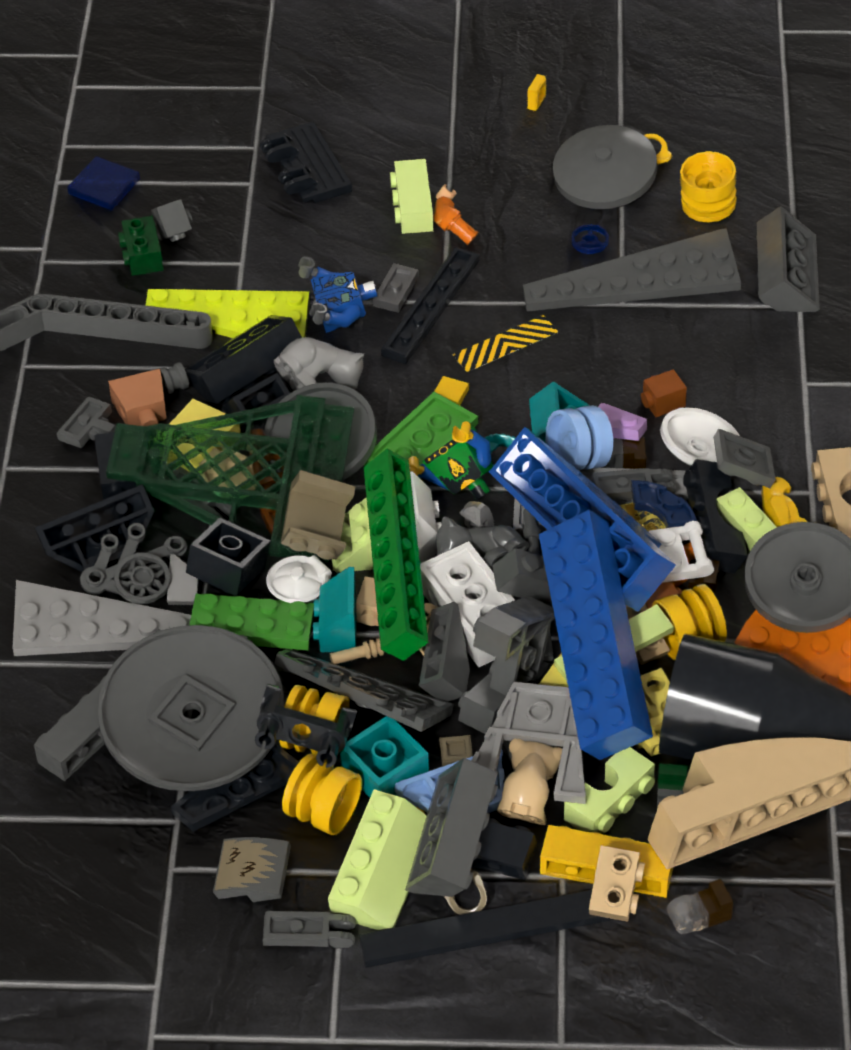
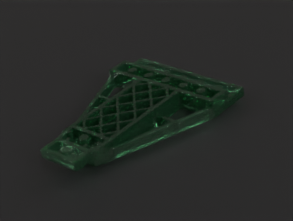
(315, 445)

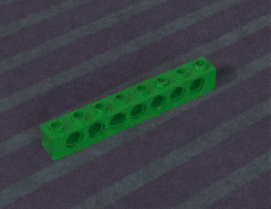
(395, 555)

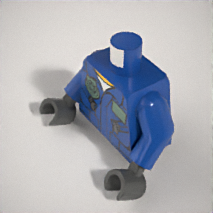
(336, 294)

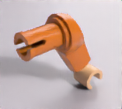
(450, 218)

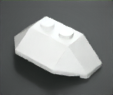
(425, 514)

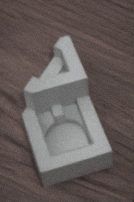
(477, 514)
(182, 585)

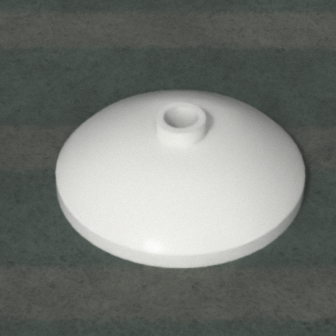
(691, 432)

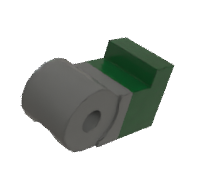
(670, 780)

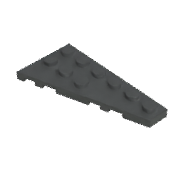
(389, 699)

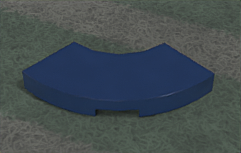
(662, 503)

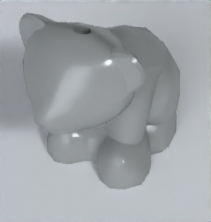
(308, 357)

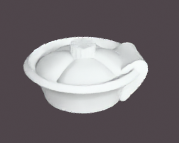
(297, 578)

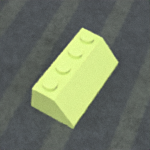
(378, 862)

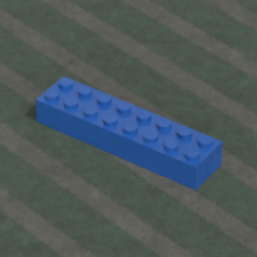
(595, 636)

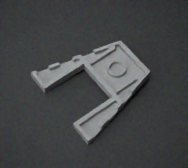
(540, 716)

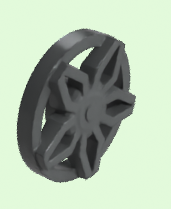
(142, 578)

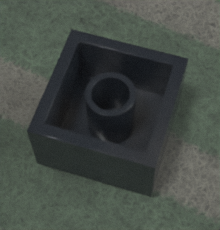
(227, 556)

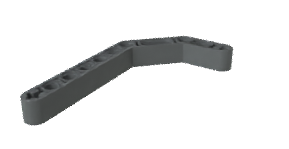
(103, 320)

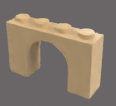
(834, 479)

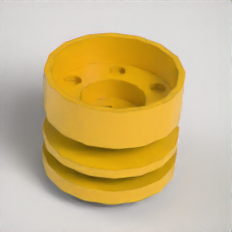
(708, 186)
(692, 613)
(308, 703)
(322, 795)

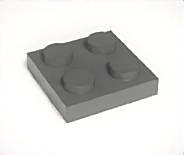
(744, 458)

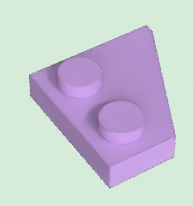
(624, 424)

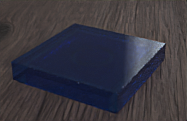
(103, 183)

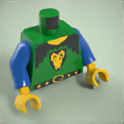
(458, 462)

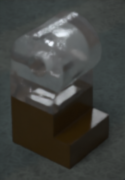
(701, 909)

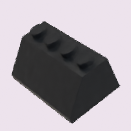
(242, 359)

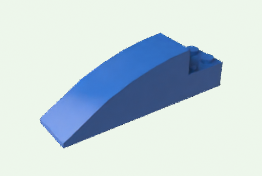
(558, 491)

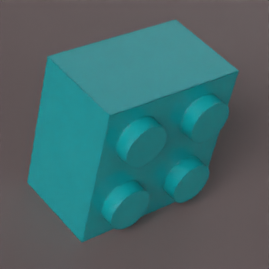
(384, 756)

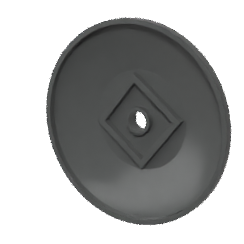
(177, 672)

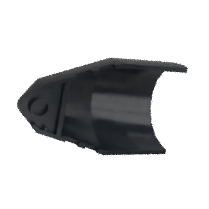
(745, 694)

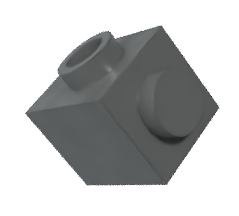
(172, 220)

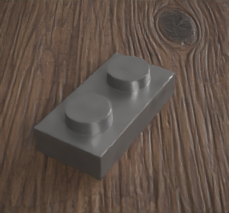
(396, 287)

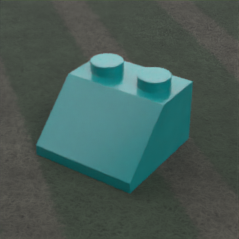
(547, 401)
(336, 613)

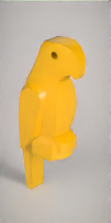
(777, 506)

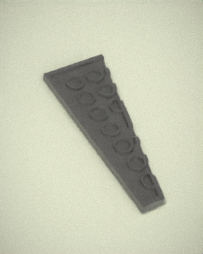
(671, 270)

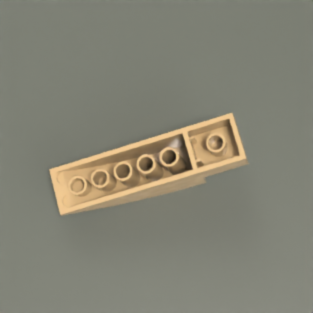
(749, 791)

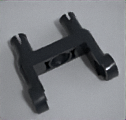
(279, 722)

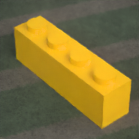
(575, 856)

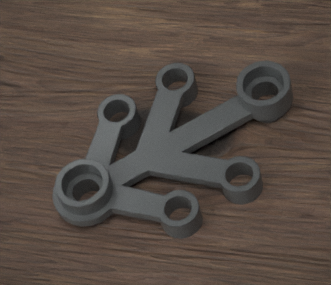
(107, 575)

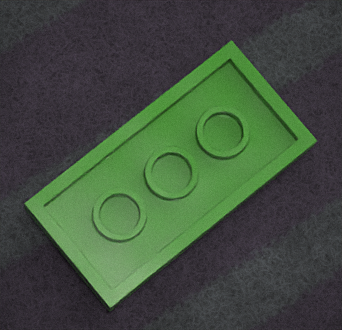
(425, 429)
(261, 620)

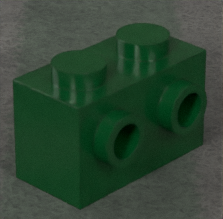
(141, 246)

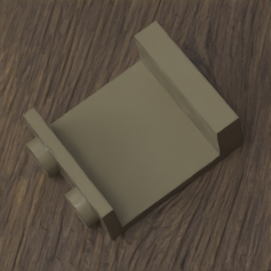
(316, 515)

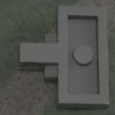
(86, 422)

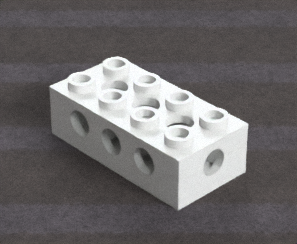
(467, 580)

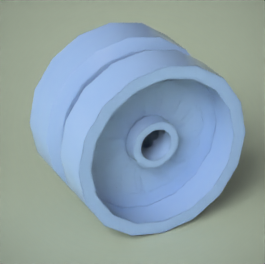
(581, 436)

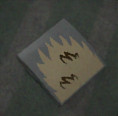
(252, 868)

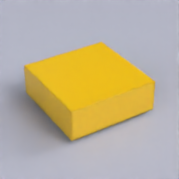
(536, 92)
(452, 389)

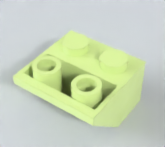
(357, 539)

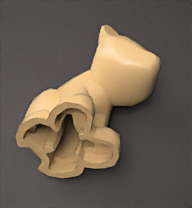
(527, 787)

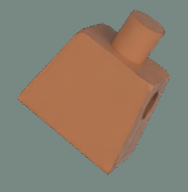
(139, 398)

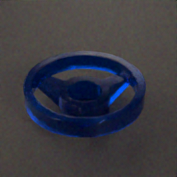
(590, 248)

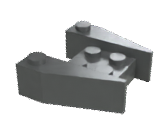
(517, 640)

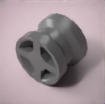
(174, 378)

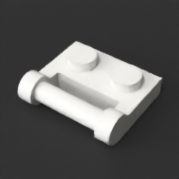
(673, 548)

